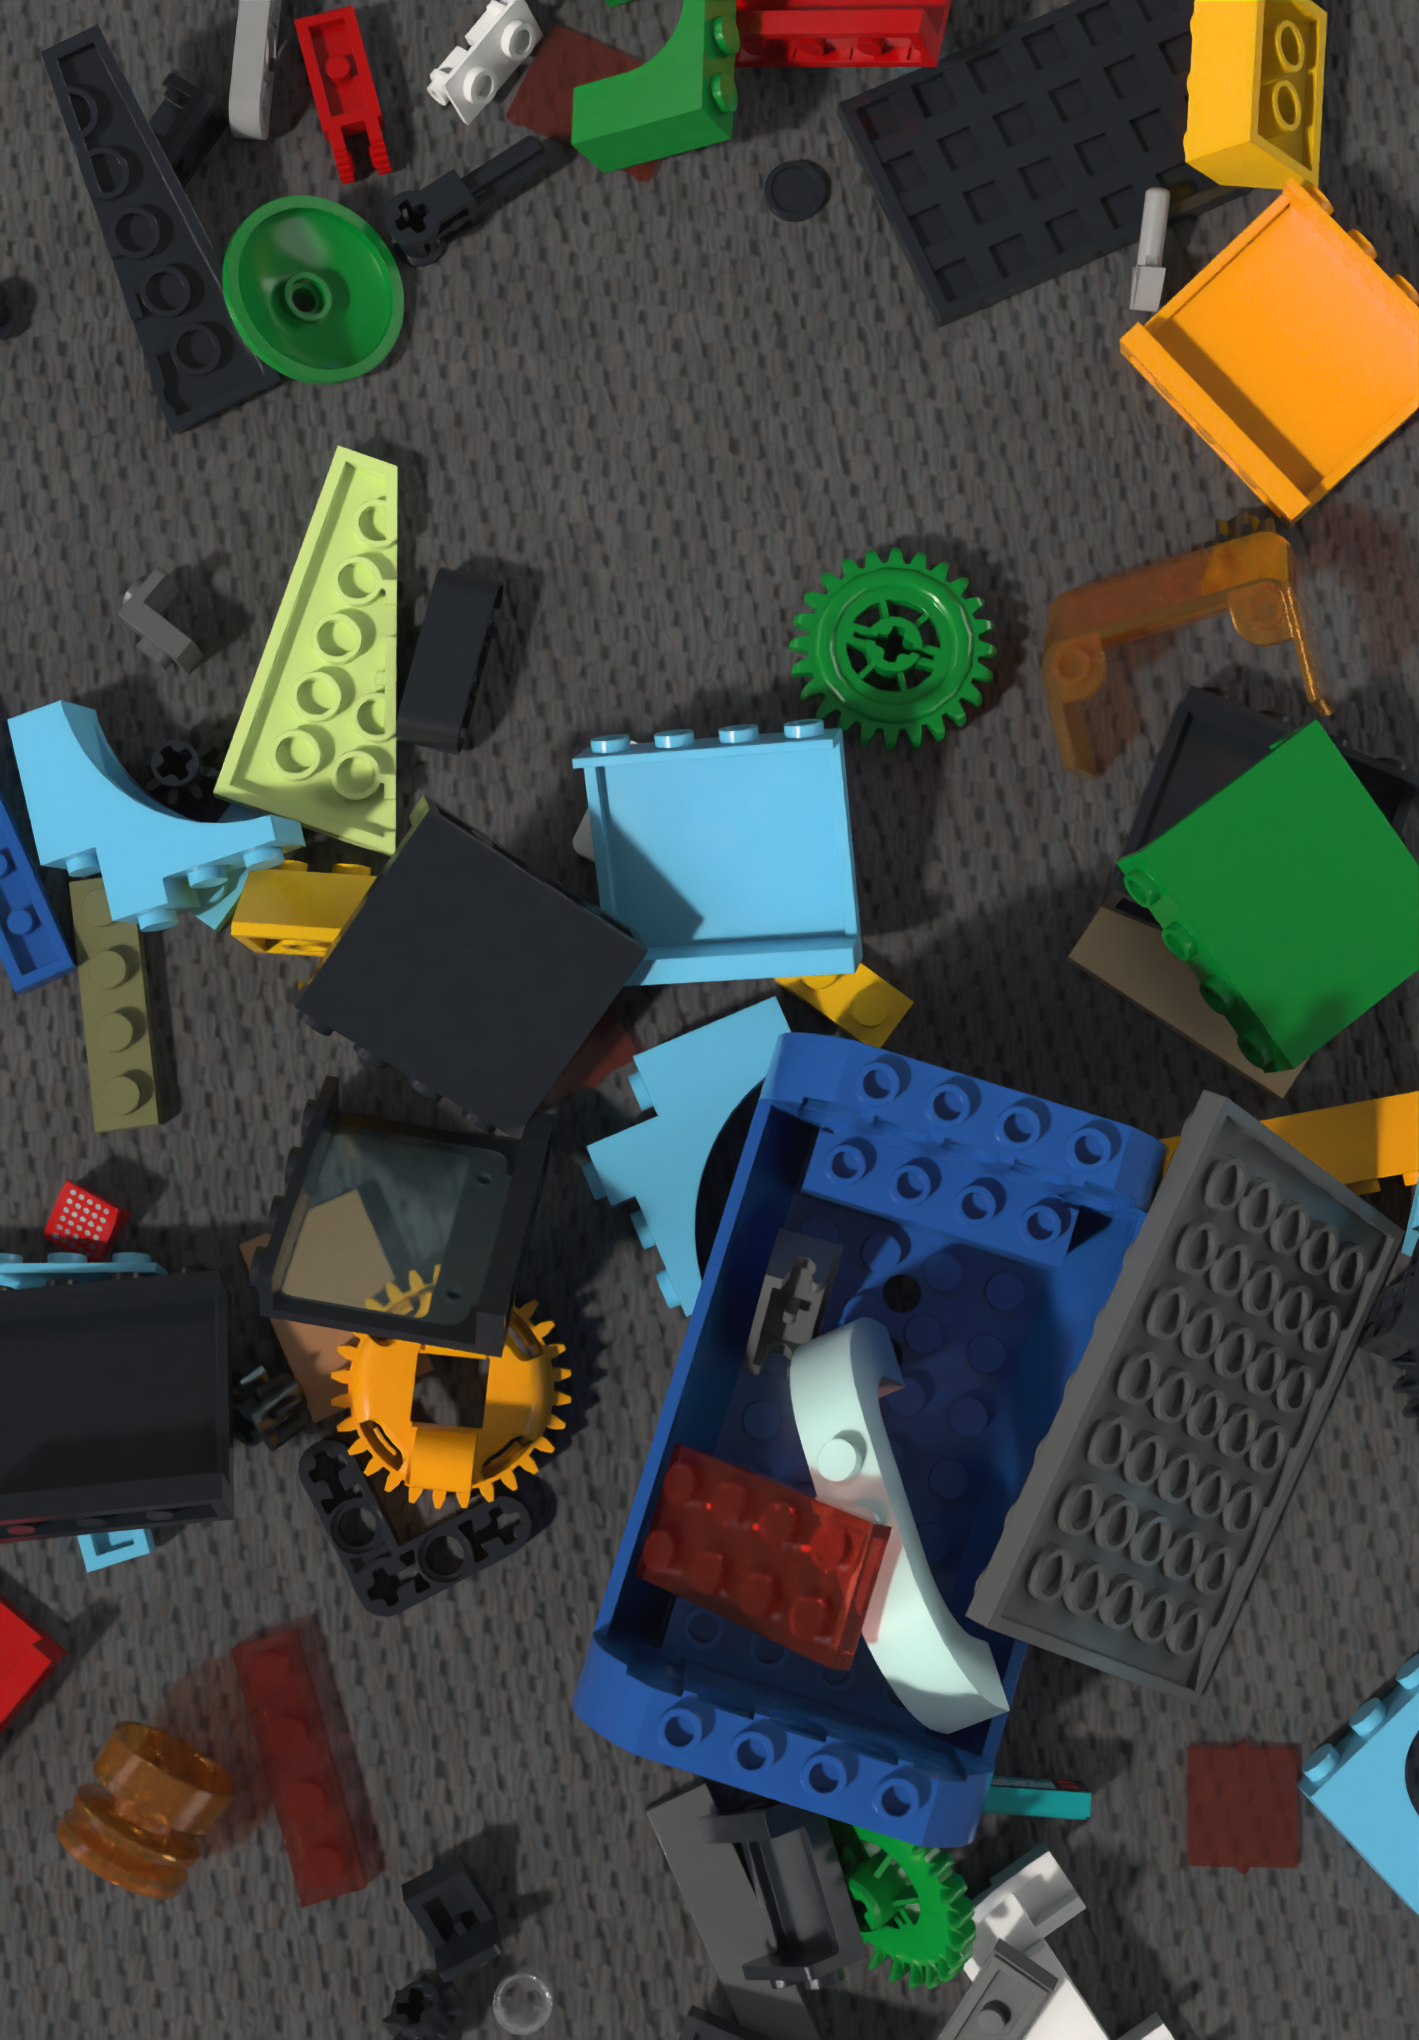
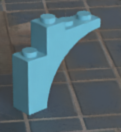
(100, 820)
(661, 1162)

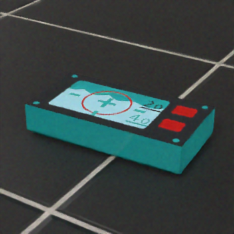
(1038, 1797)

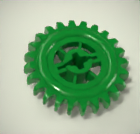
(952, 664)
(906, 1904)

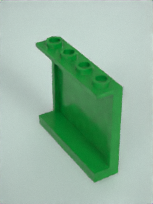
(1285, 899)

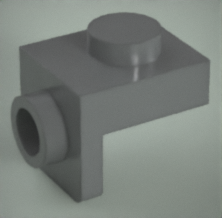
(160, 639)

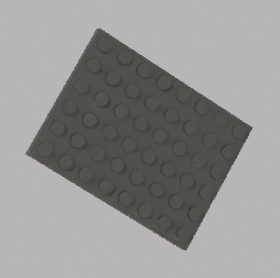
(1189, 1409)

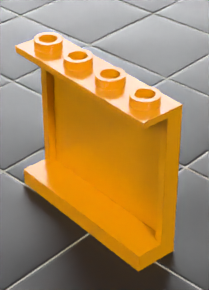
(1288, 352)

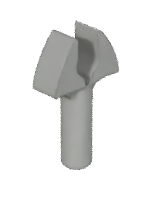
(1148, 273)

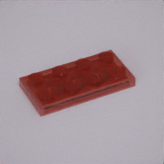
(764, 1555)

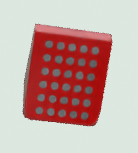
(85, 1221)

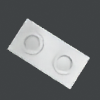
(498, 46)

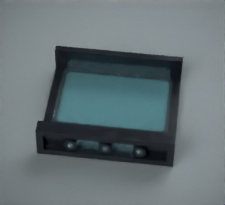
(402, 1228)

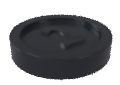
(794, 191)

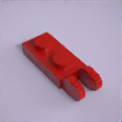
(342, 86)

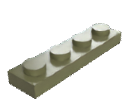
(115, 1013)

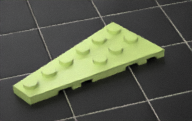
(325, 693)

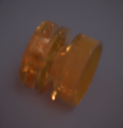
(146, 1810)

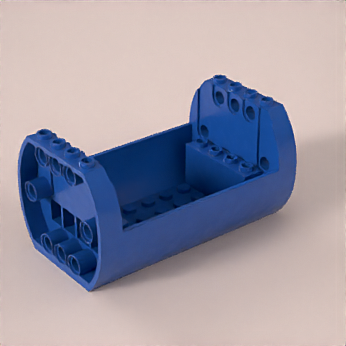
(1016, 1238)

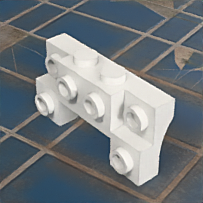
(1022, 1909)

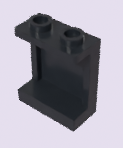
(796, 1889)

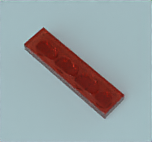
(300, 1767)

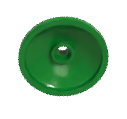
(340, 272)

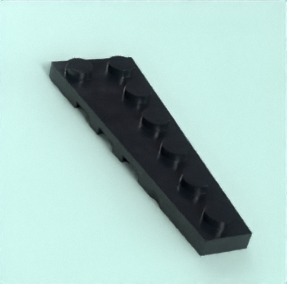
(153, 239)

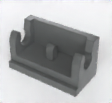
(791, 1297)

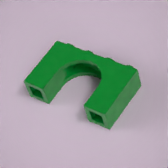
(670, 102)

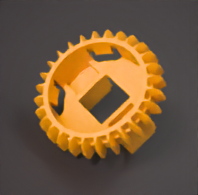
(448, 1455)

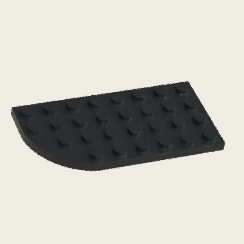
(1034, 148)

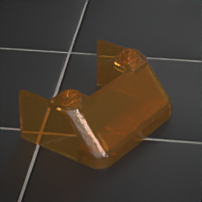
(1249, 577)

